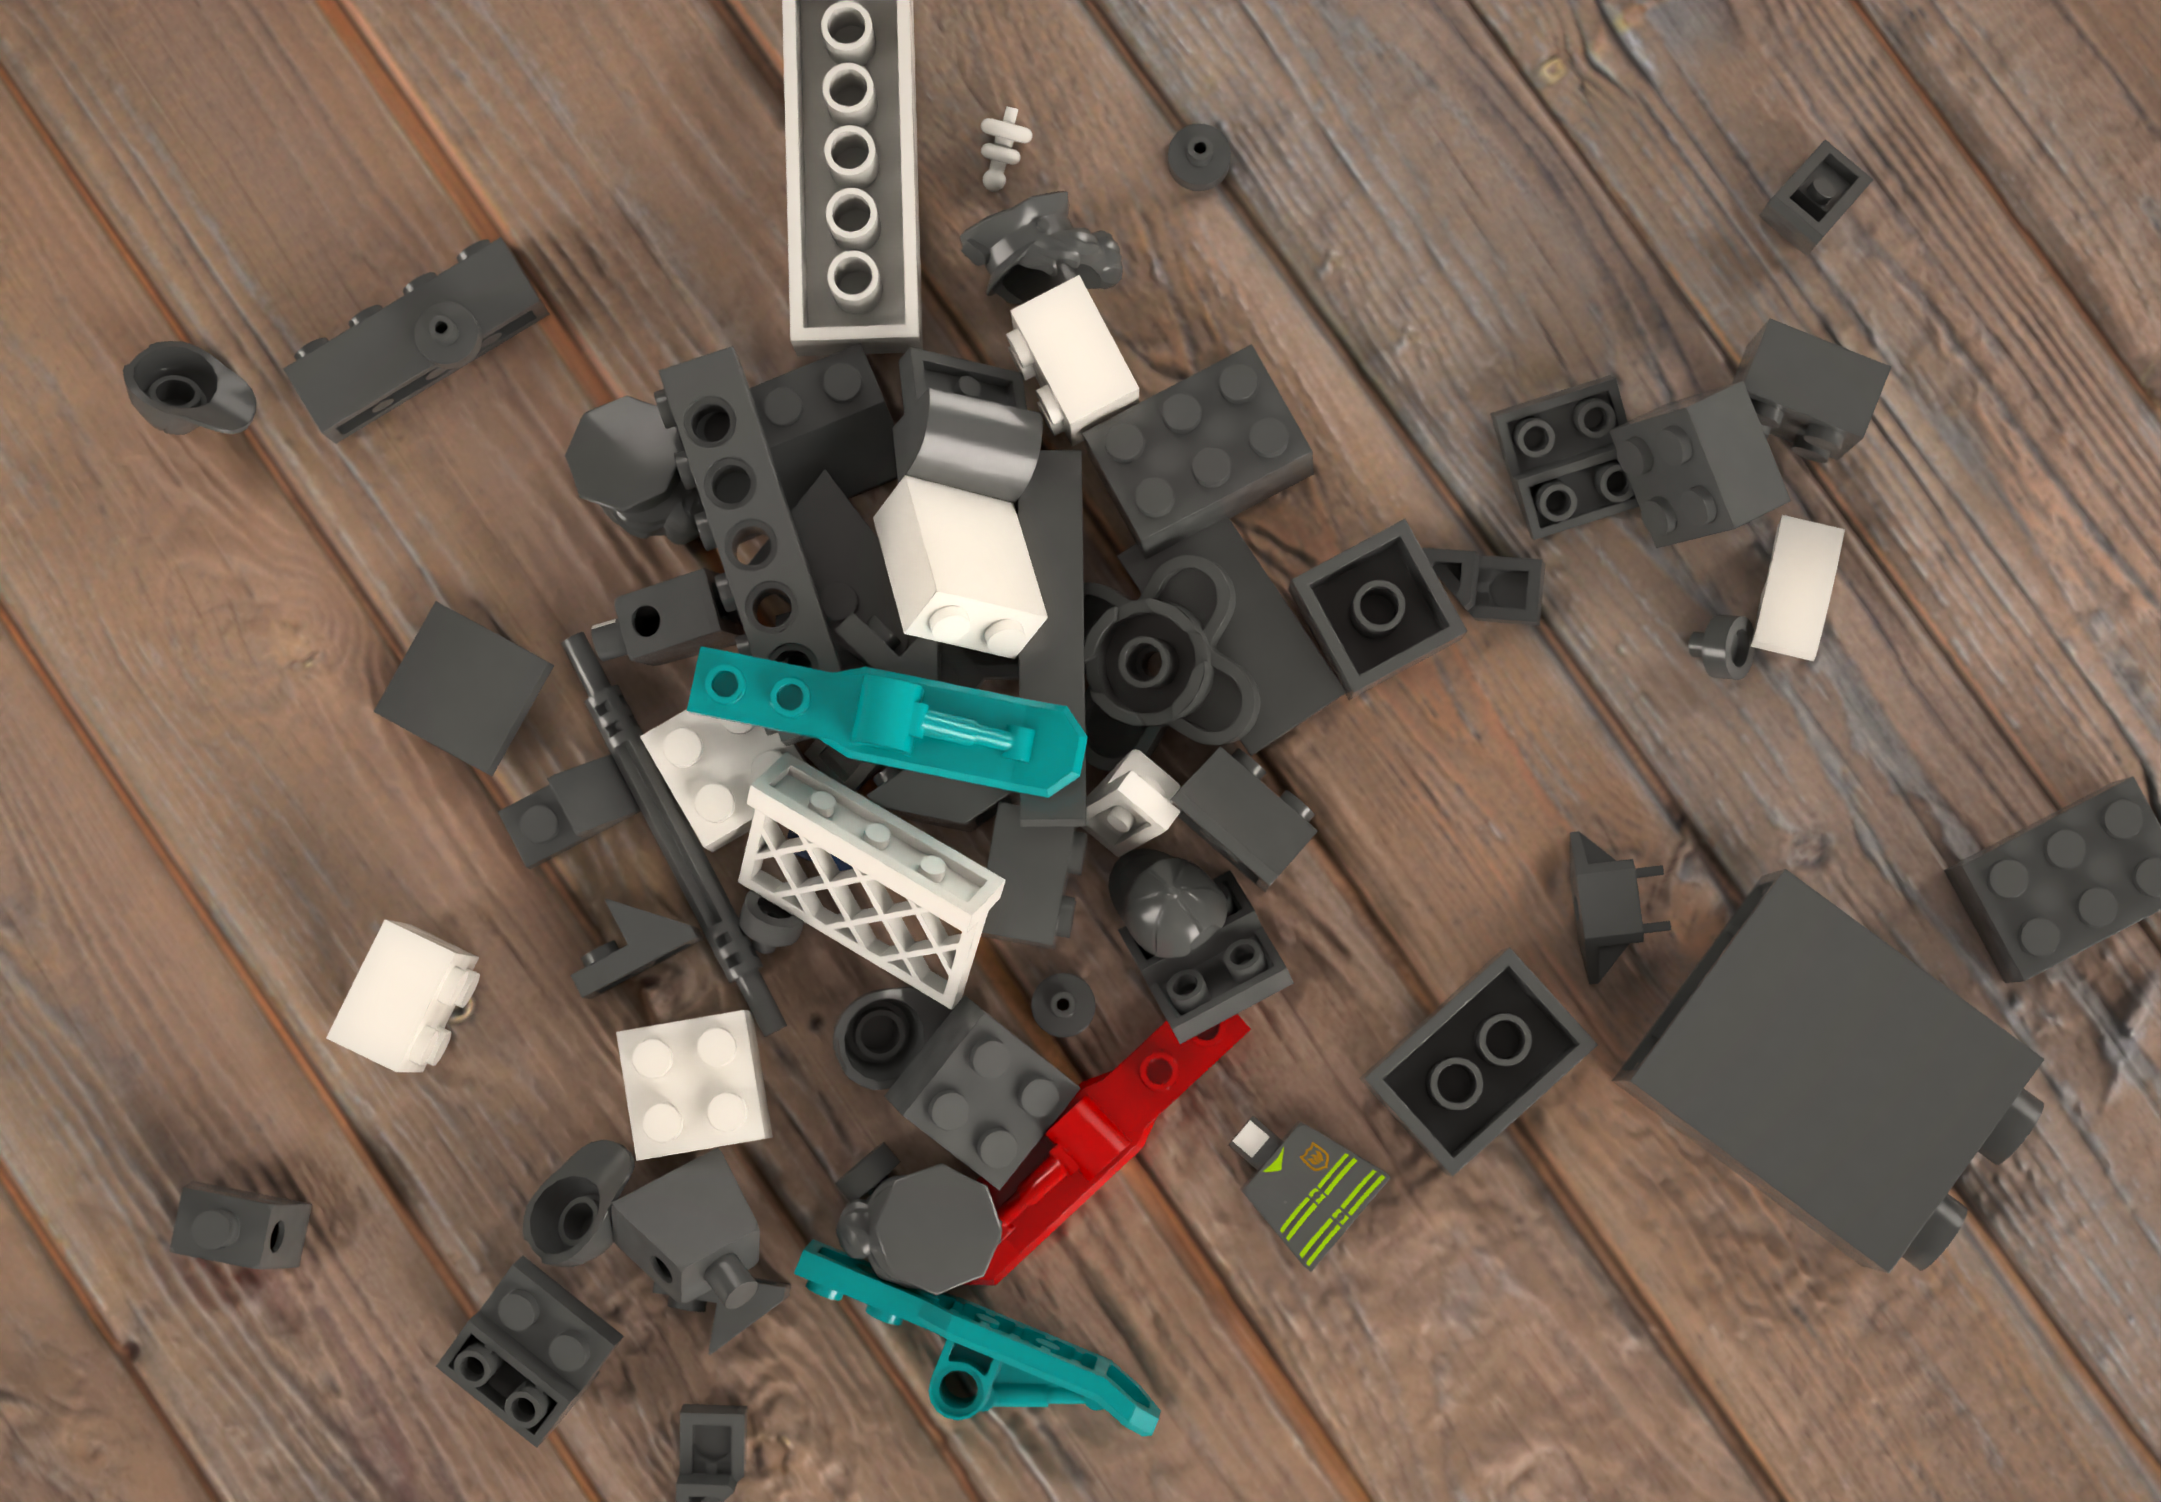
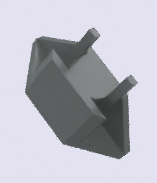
(1606, 905)

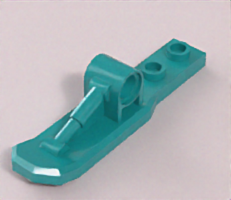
(898, 720)
(1005, 1357)

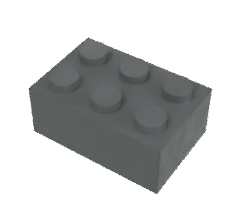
(1199, 452)
(2064, 881)
(1478, 1061)

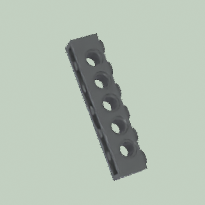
(720, 385)

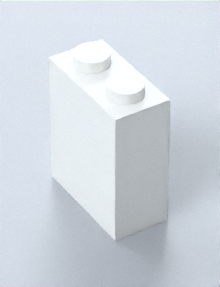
(959, 568)

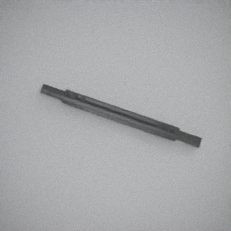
(674, 835)

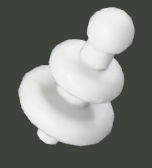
(1001, 151)

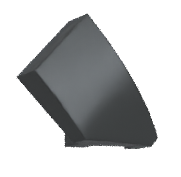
(1492, 585)
(711, 1451)

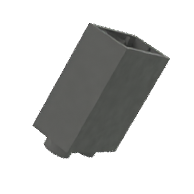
(1835, 1076)

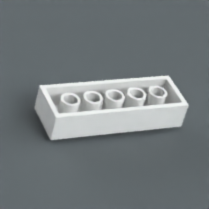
(852, 176)

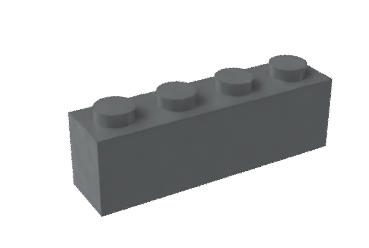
(377, 359)

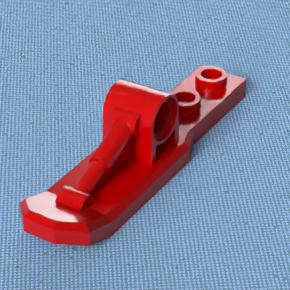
(1097, 1137)

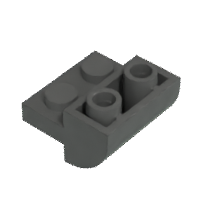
(965, 426)
(530, 1351)

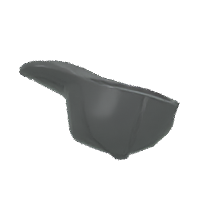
(187, 388)
(1166, 902)
(884, 1033)
(572, 1210)

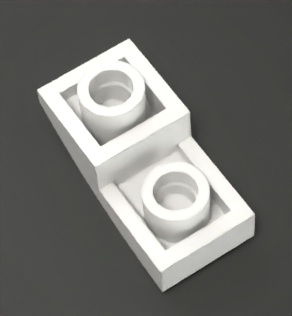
(1797, 588)

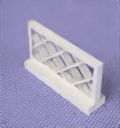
(882, 854)

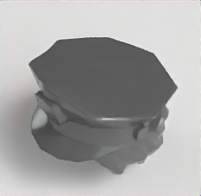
(1039, 249)
(629, 468)
(924, 1229)

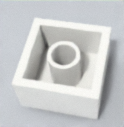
(1073, 359)
(711, 770)
(405, 998)
(694, 1084)

